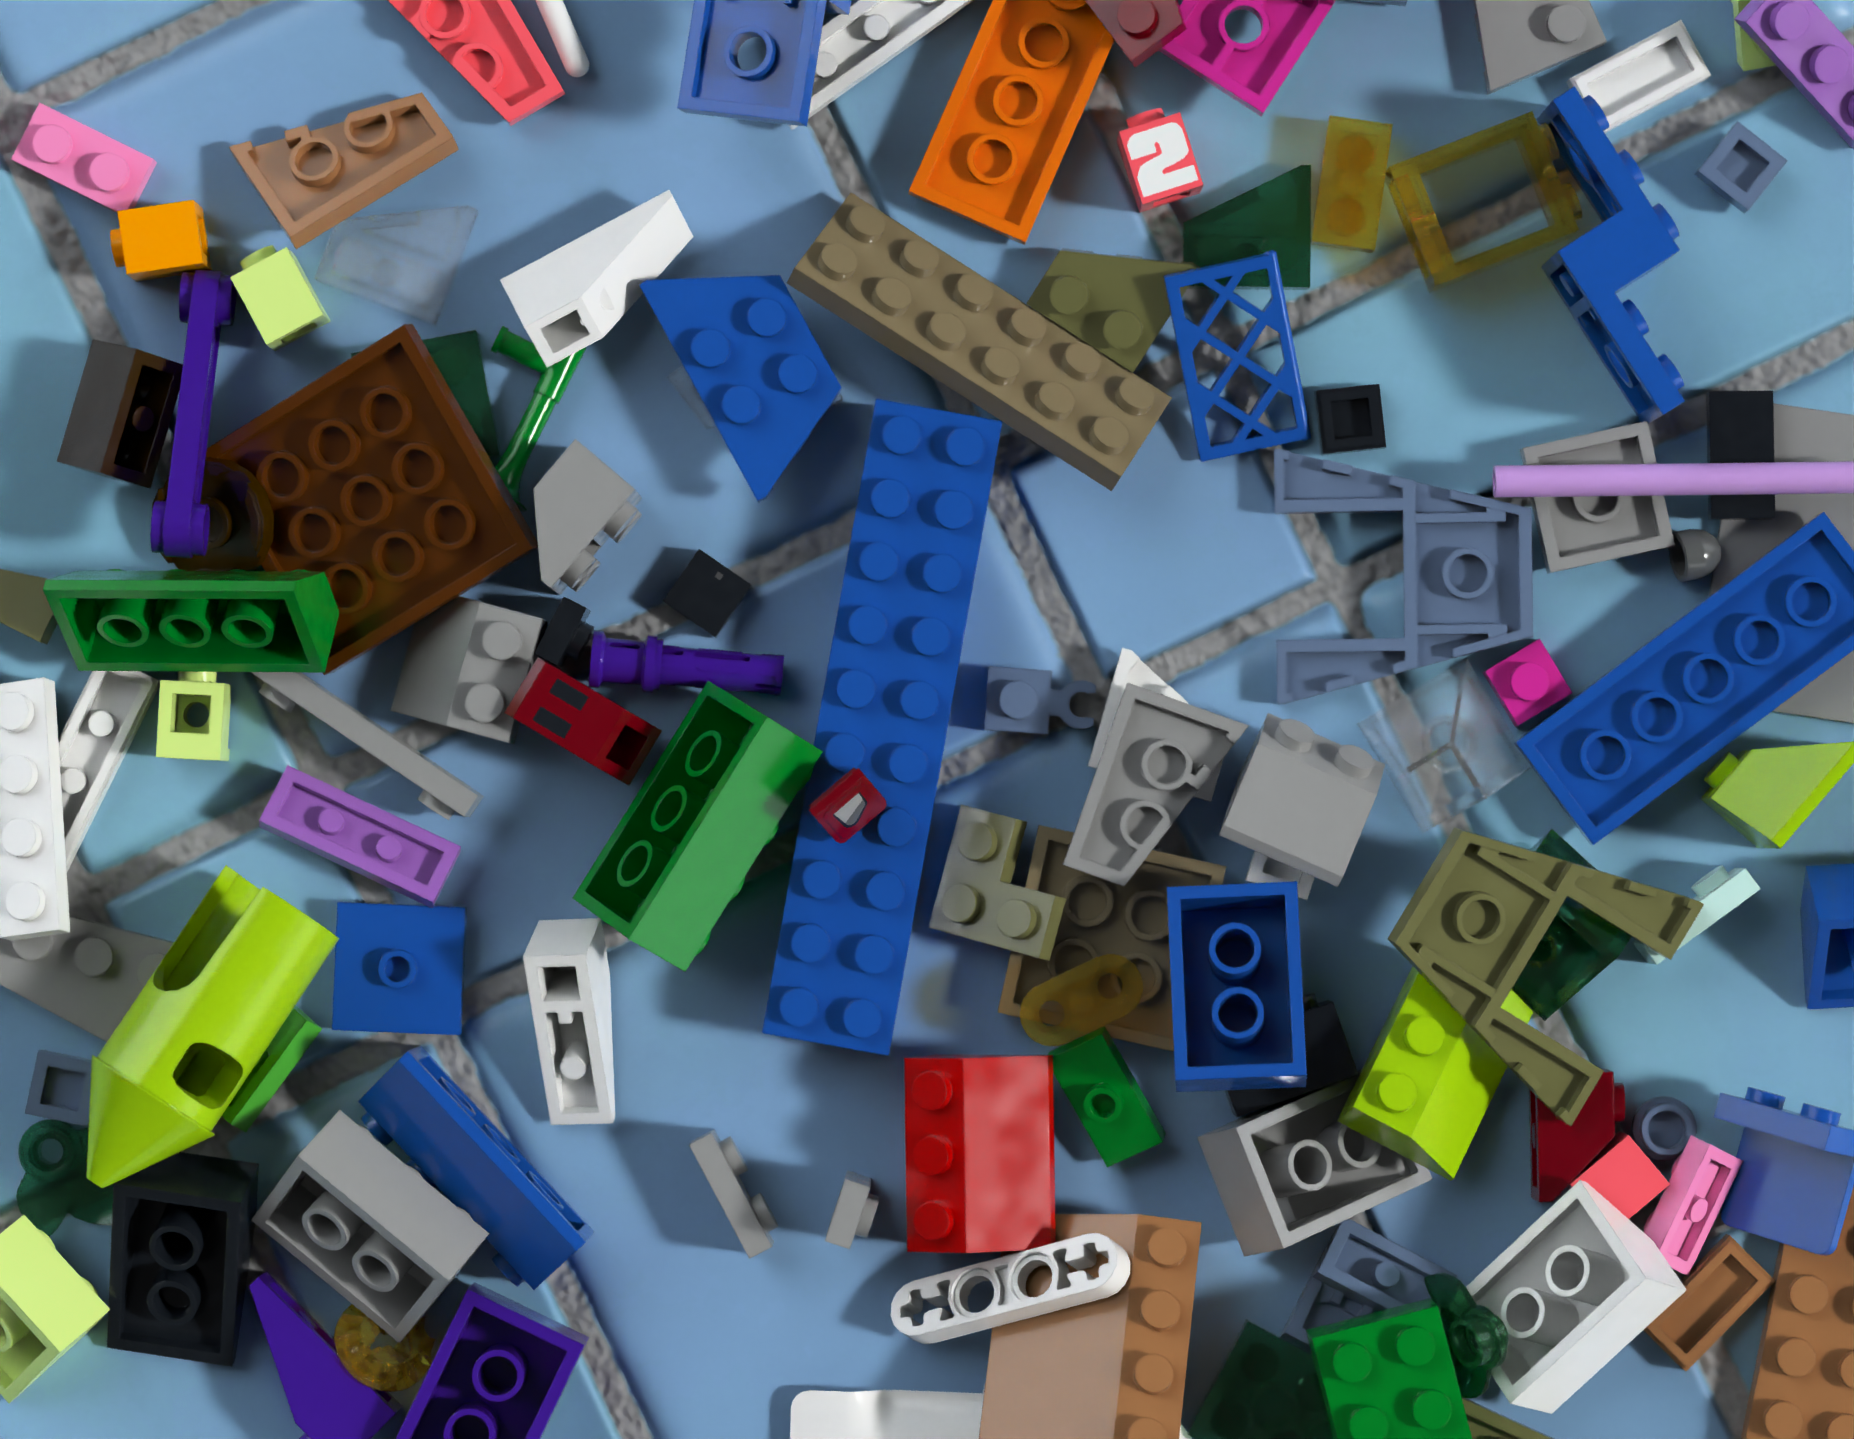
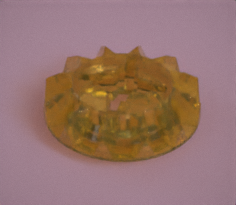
(385, 1367)

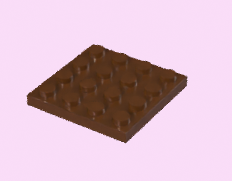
(380, 491)

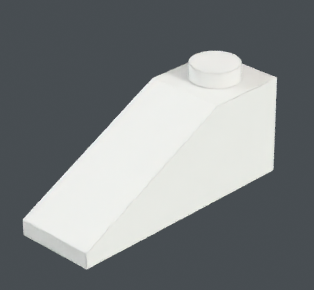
(572, 1019)

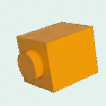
(161, 240)

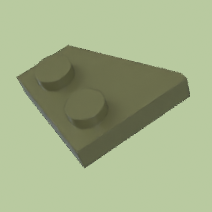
(1108, 300)

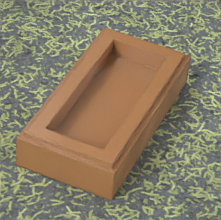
(1715, 1297)

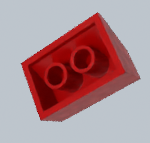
(979, 1153)

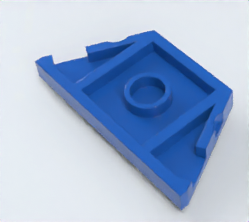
(749, 365)

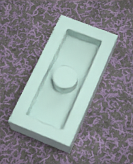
(1720, 894)

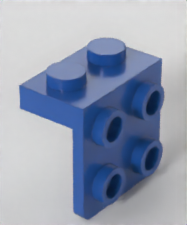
(1792, 1171)

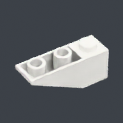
(595, 279)

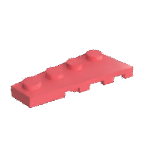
(489, 50)

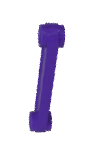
(181, 522)

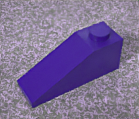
(318, 1387)

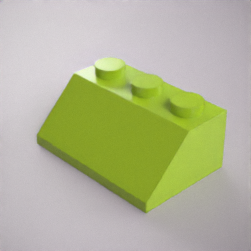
(1427, 1079)

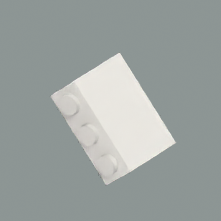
(1572, 1296)

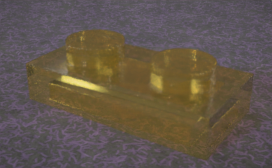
(1351, 184)

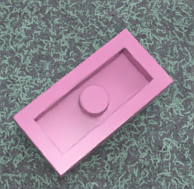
(83, 160)
(1691, 1202)

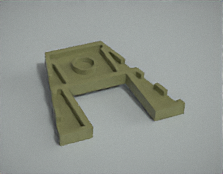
(1482, 921)

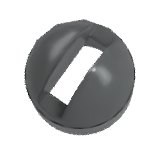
(1694, 554)

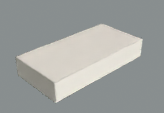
(1643, 75)

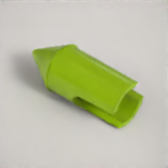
(199, 1026)

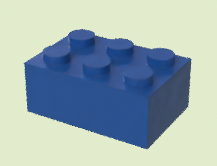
(1236, 987)

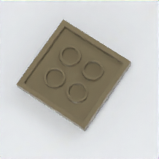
(1108, 920)

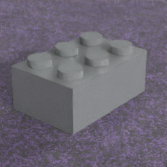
(369, 1225)

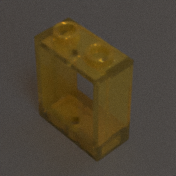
(1421, 224)

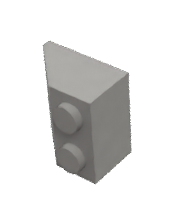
(468, 667)
(1302, 799)

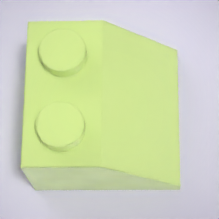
(41, 1306)

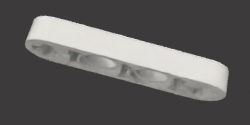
(1009, 1284)

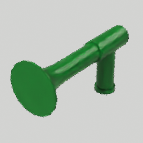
(546, 395)

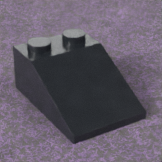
(182, 1257)

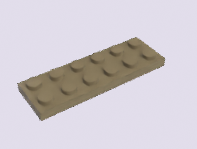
(979, 340)

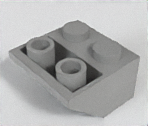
(576, 512)

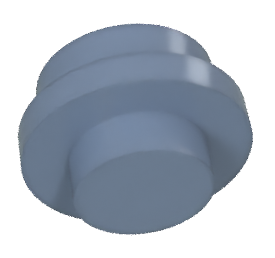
(1663, 1127)

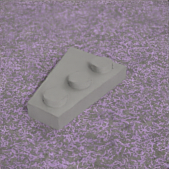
(1145, 779)

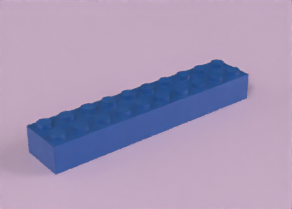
(889, 717)

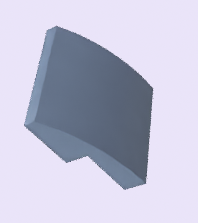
(1356, 1278)

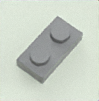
(853, 1211)
(748, 1216)

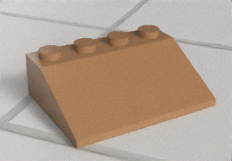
(1106, 1363)

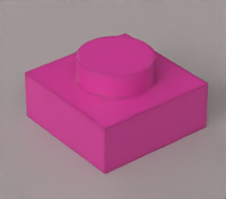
(1527, 682)

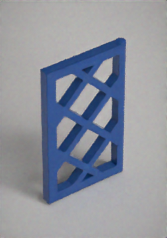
(1189, 334)

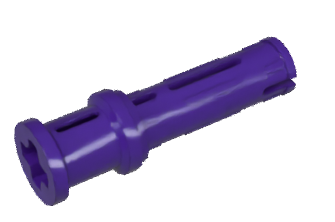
(655, 664)

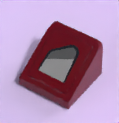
(848, 805)

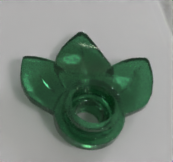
(60, 1187)
(1472, 1331)

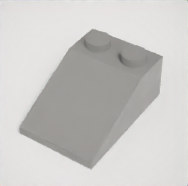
(1301, 1170)

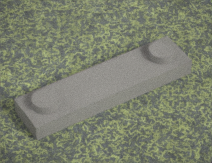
(441, 790)

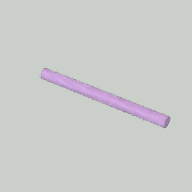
(1673, 479)

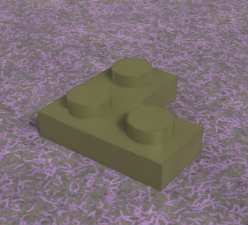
(977, 890)

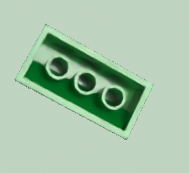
(195, 620)

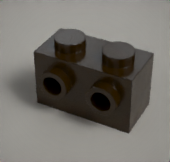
(121, 413)

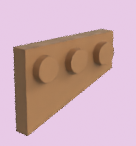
(339, 169)

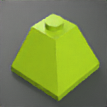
(1774, 789)

